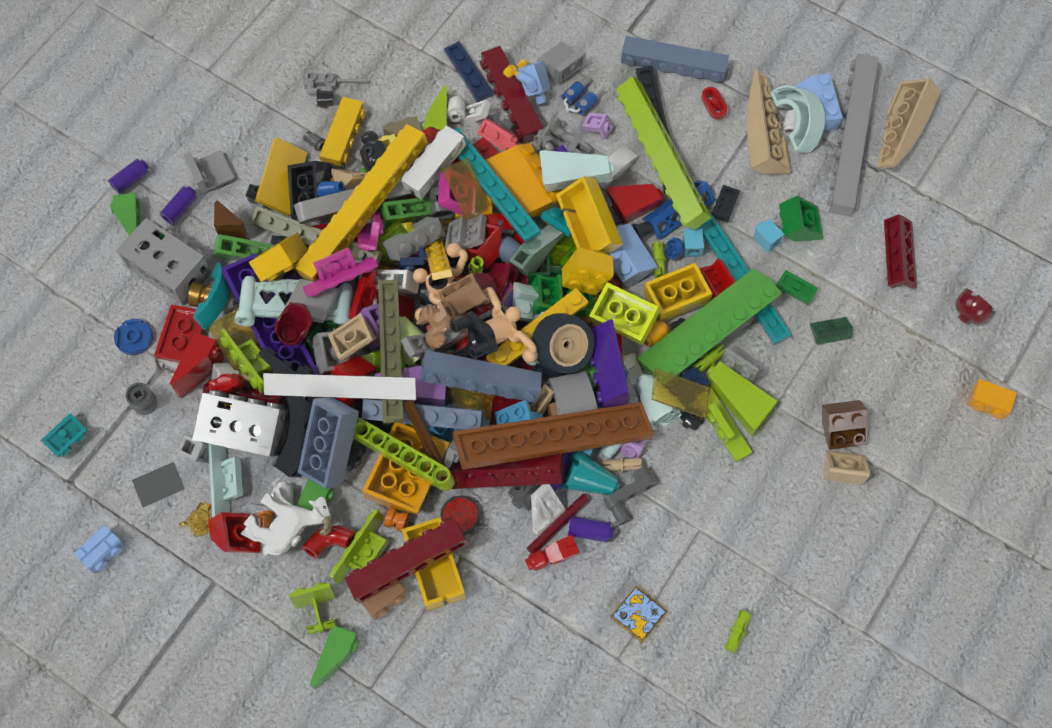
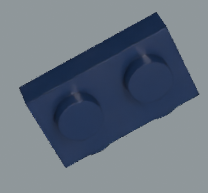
(414, 263)

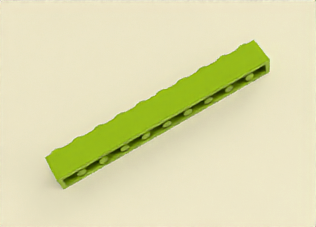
(663, 154)

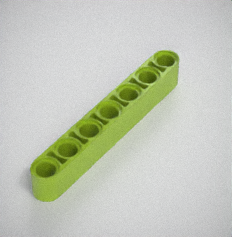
(403, 455)

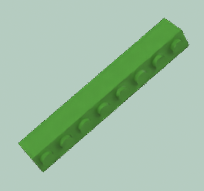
(710, 324)

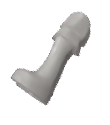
(574, 141)

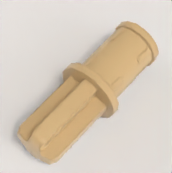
(622, 464)

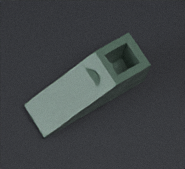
(532, 254)

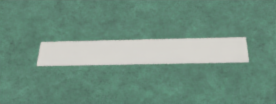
(340, 386)

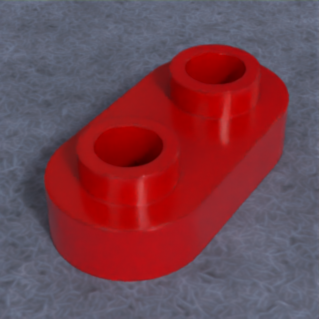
(714, 104)

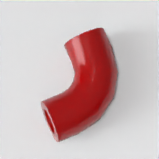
(338, 536)

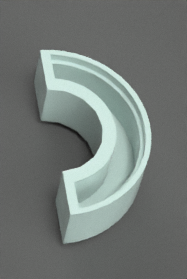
(809, 115)

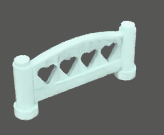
(253, 306)

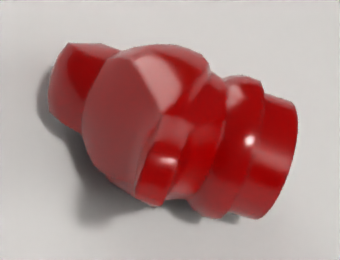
(227, 383)

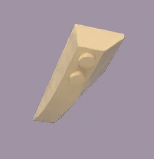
(907, 119)
(766, 145)

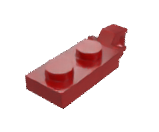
(365, 293)

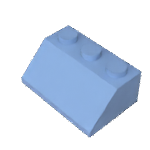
(824, 89)
(631, 259)

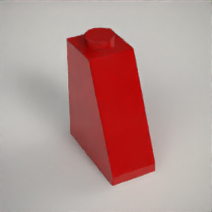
(634, 200)

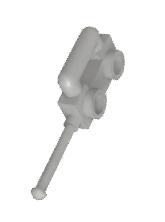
(325, 79)
(543, 139)

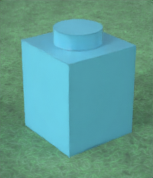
(768, 235)
(693, 242)

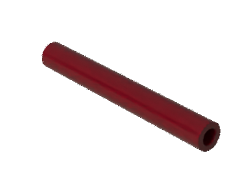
(554, 527)

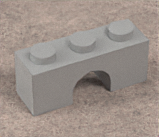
(406, 244)

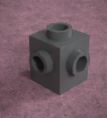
(522, 496)

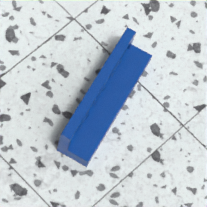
(666, 211)

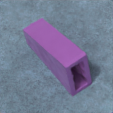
(425, 392)

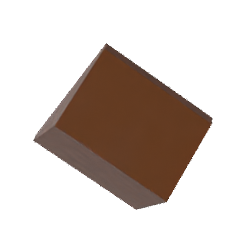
(227, 223)

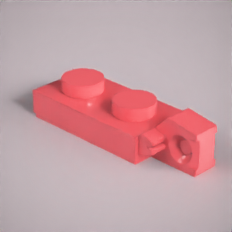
(497, 135)

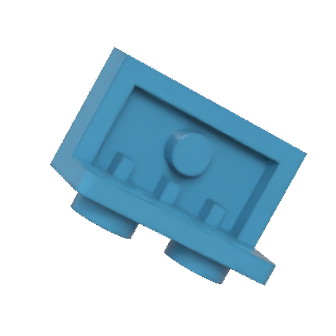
(516, 412)

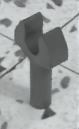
(505, 123)

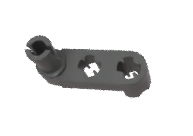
(643, 482)

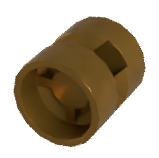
(198, 294)

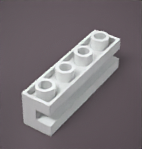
(428, 166)

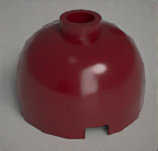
(973, 308)

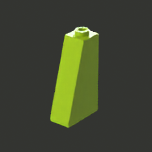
(741, 397)

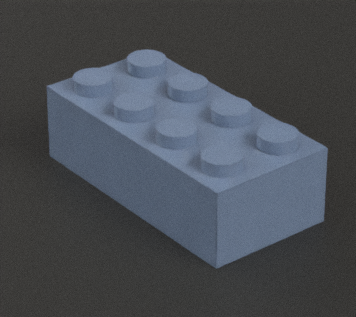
(328, 442)

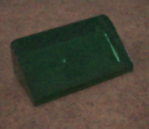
(831, 330)

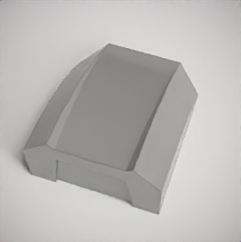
(325, 353)

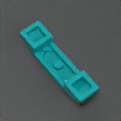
(218, 296)

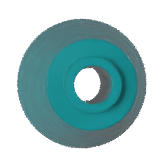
(589, 476)

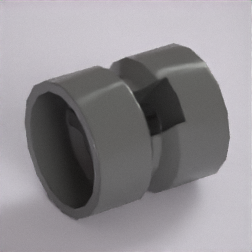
(436, 210)
(141, 398)

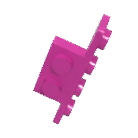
(369, 234)
(337, 269)

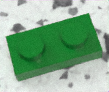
(796, 287)

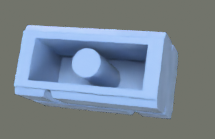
(99, 549)

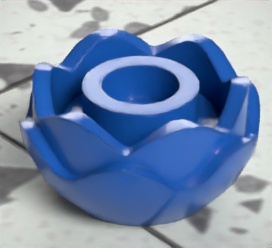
(674, 248)

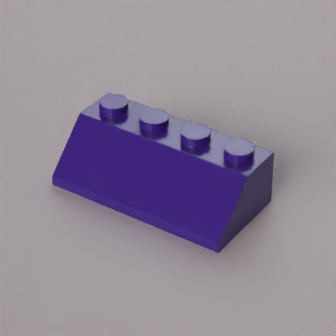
(608, 366)

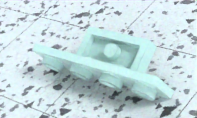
(224, 479)

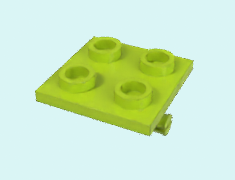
(312, 596)

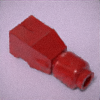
(553, 554)

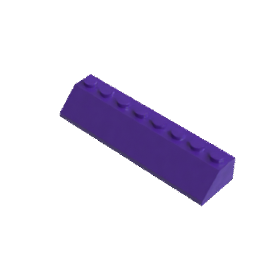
(263, 326)

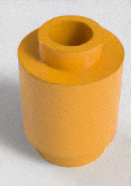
(656, 333)

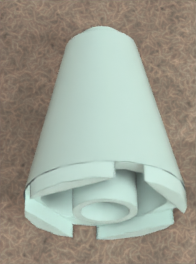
(656, 412)

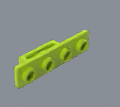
(247, 358)
(726, 429)
(363, 548)

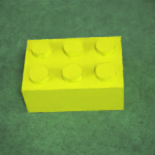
(630, 314)

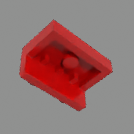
(717, 277)

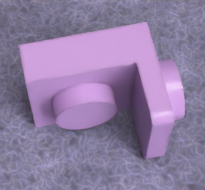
(598, 123)
(633, 449)

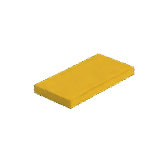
(274, 183)

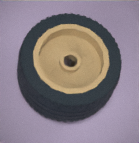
(563, 343)

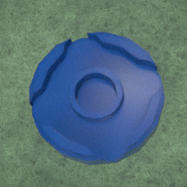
(133, 337)

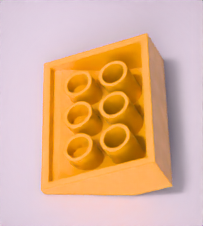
(522, 175)
(394, 485)

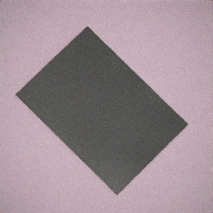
(158, 484)

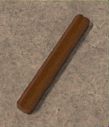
(422, 431)

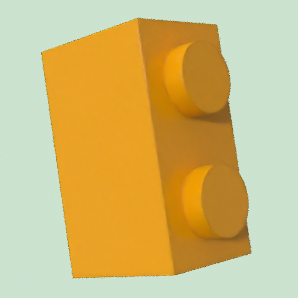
(991, 399)

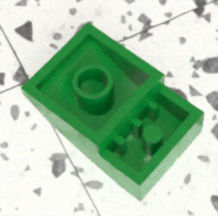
(551, 291)

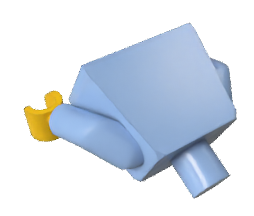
(533, 78)

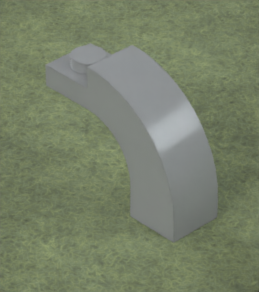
(416, 344)

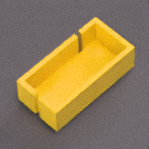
(592, 222)
(439, 580)

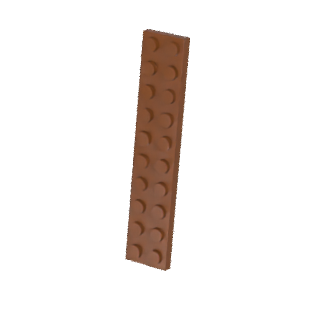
(551, 435)

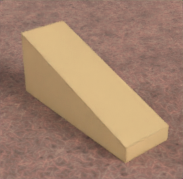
(543, 400)

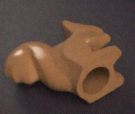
(439, 321)

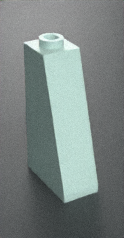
(565, 168)

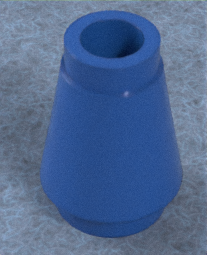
(330, 187)

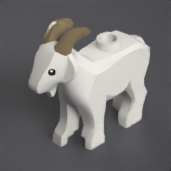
(288, 525)

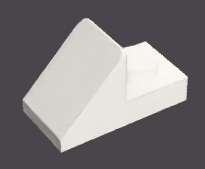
(476, 113)

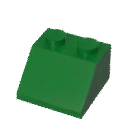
(800, 220)

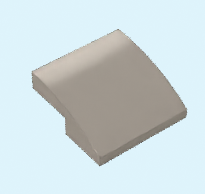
(466, 233)
(317, 305)
(573, 393)

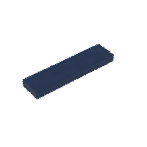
(468, 72)

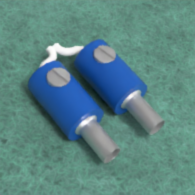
(575, 91)

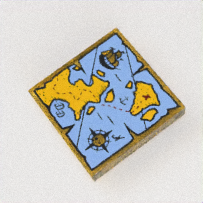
(638, 614)

